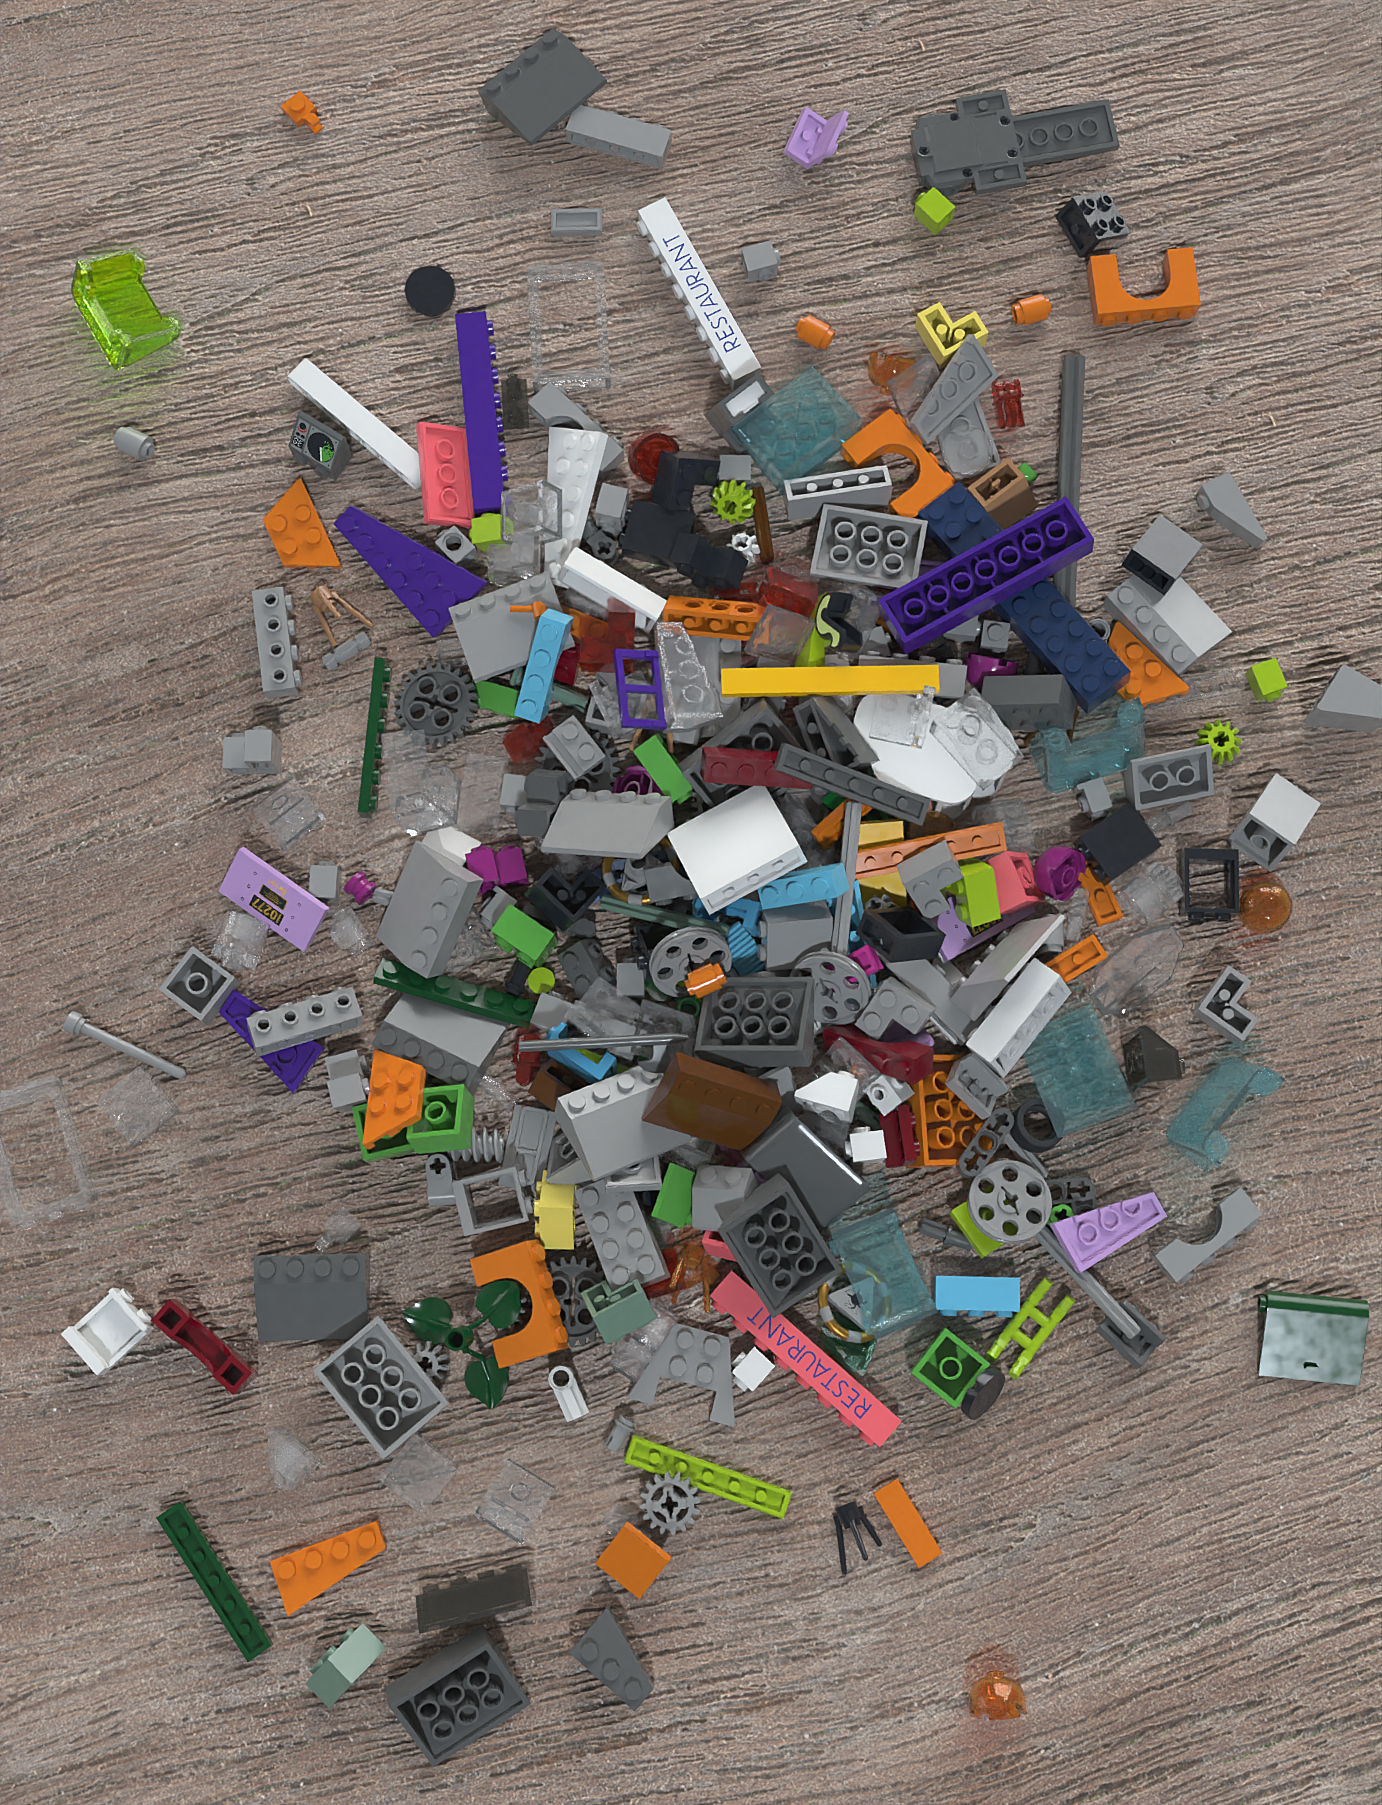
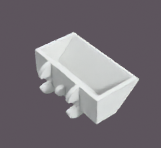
(611, 588)

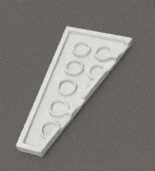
(574, 468)

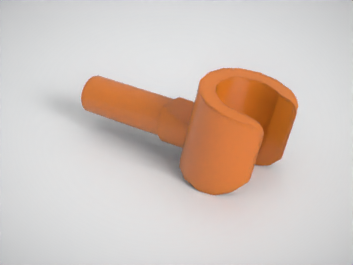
(537, 608)

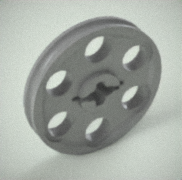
(679, 960)
(835, 979)
(1002, 1213)

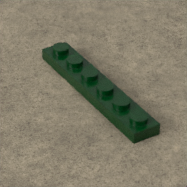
(373, 748)
(456, 993)
(214, 1581)

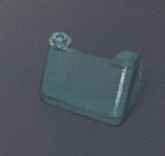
(1068, 764)
(1197, 1125)
(882, 1274)

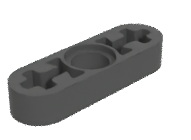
(967, 1154)

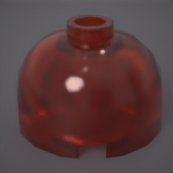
(645, 454)

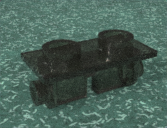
(514, 403)

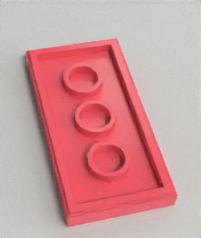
(445, 475)

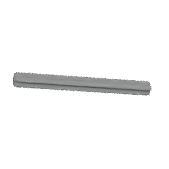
(848, 858)
(1086, 1281)

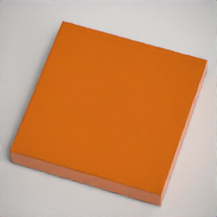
(633, 1560)

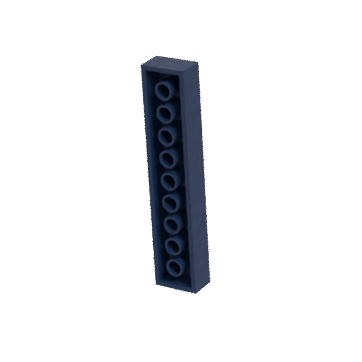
(1037, 614)

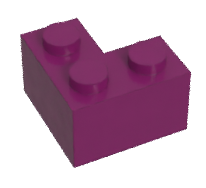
(500, 868)

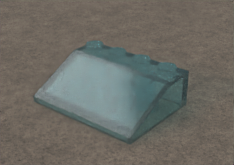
(797, 429)
(1078, 1073)

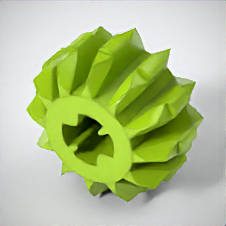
(732, 501)
(1225, 735)

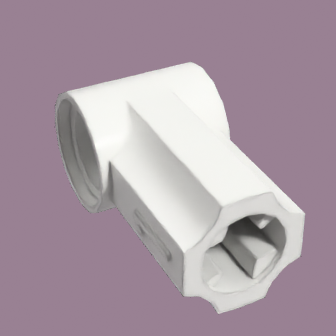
(568, 1395)

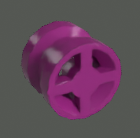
(360, 887)

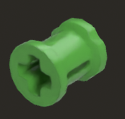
(1066, 1213)

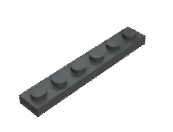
(851, 784)

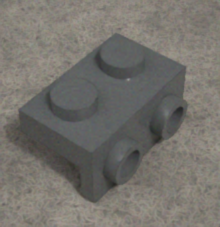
(584, 964)
(1140, 1347)

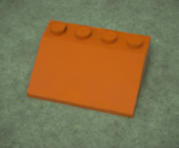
(943, 1119)

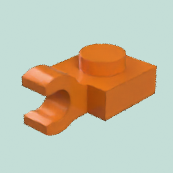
(301, 111)

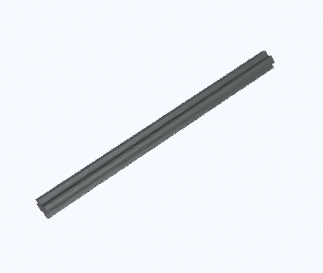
(1070, 455)

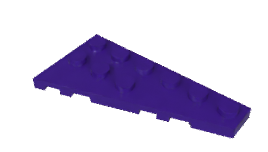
(413, 572)

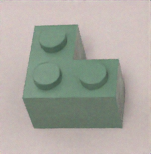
(618, 1311)
(344, 1665)

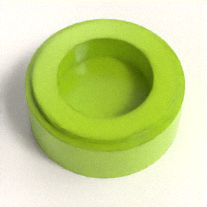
(541, 980)

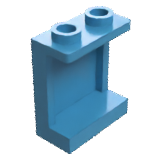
(742, 908)
(579, 1063)

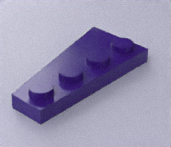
(289, 1063)

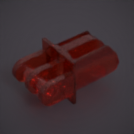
(1009, 406)
(735, 594)
(525, 1061)

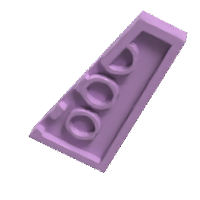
(1103, 1230)

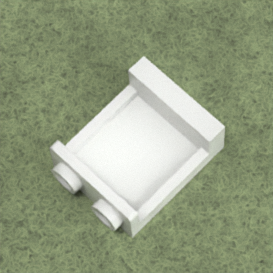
(109, 1331)

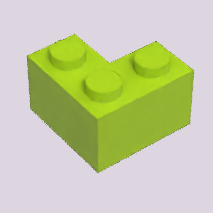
(975, 893)

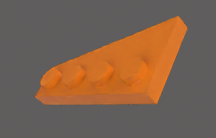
(319, 1566)

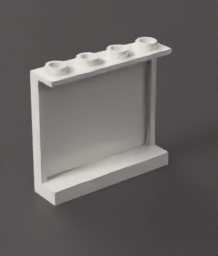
(736, 848)

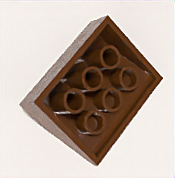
(713, 1102)

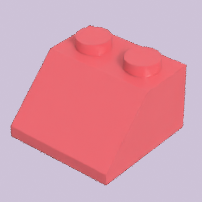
(1015, 882)

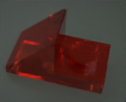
(527, 740)

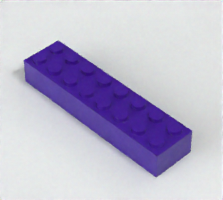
(986, 575)

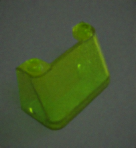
(120, 308)

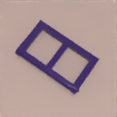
(622, 689)

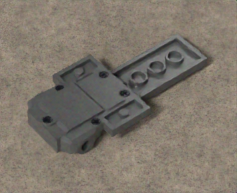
(992, 147)

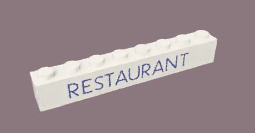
(698, 293)

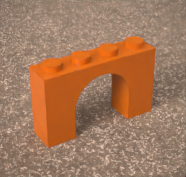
(1114, 305)
(890, 435)
(545, 1329)

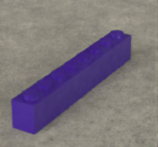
(481, 411)

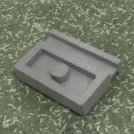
(574, 748)

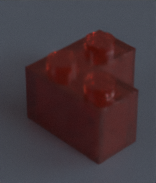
(788, 592)
(597, 652)

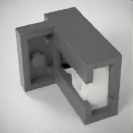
(736, 407)

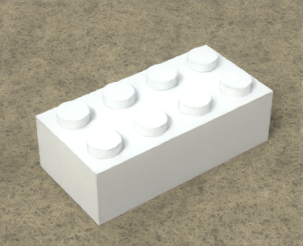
(1018, 1017)

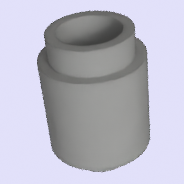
(134, 443)
(1054, 941)

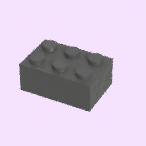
(1031, 701)

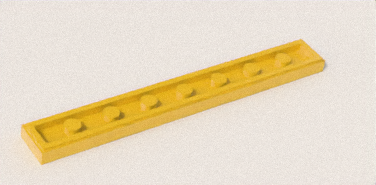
(828, 680)

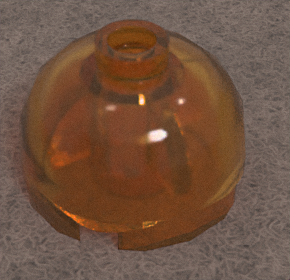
(884, 367)
(1265, 907)
(997, 1697)

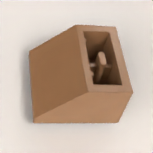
(1004, 494)

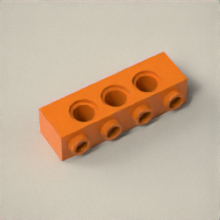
(713, 617)

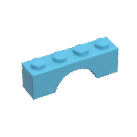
(547, 647)

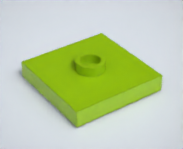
(980, 1242)

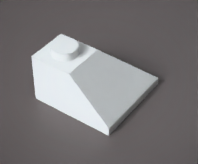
(451, 844)
(831, 1093)

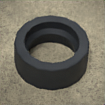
(1020, 1133)

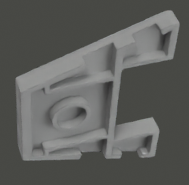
(695, 1359)

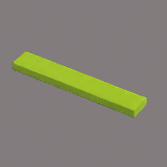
(709, 1476)

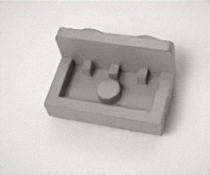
(975, 1084)

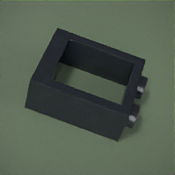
(1207, 856)
(647, 937)
(921, 937)

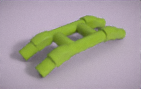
(1047, 1323)

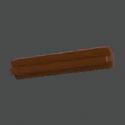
(762, 525)

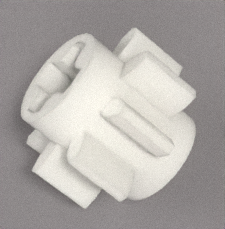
(745, 545)

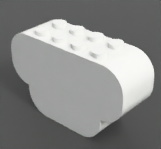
(923, 771)

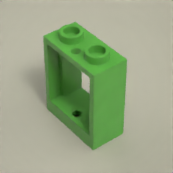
(664, 769)

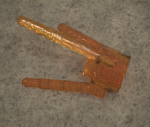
(690, 1259)

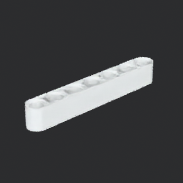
(357, 421)

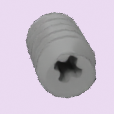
(483, 1144)

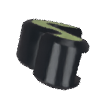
(833, 626)

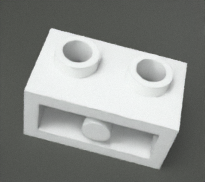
(865, 1146)

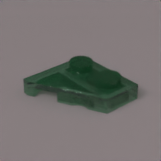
(852, 1355)

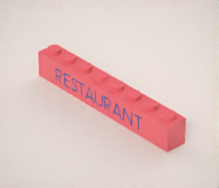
(806, 1359)

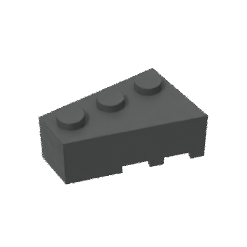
(832, 734)
(613, 1660)

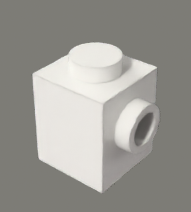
(751, 1369)

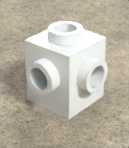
(889, 1093)

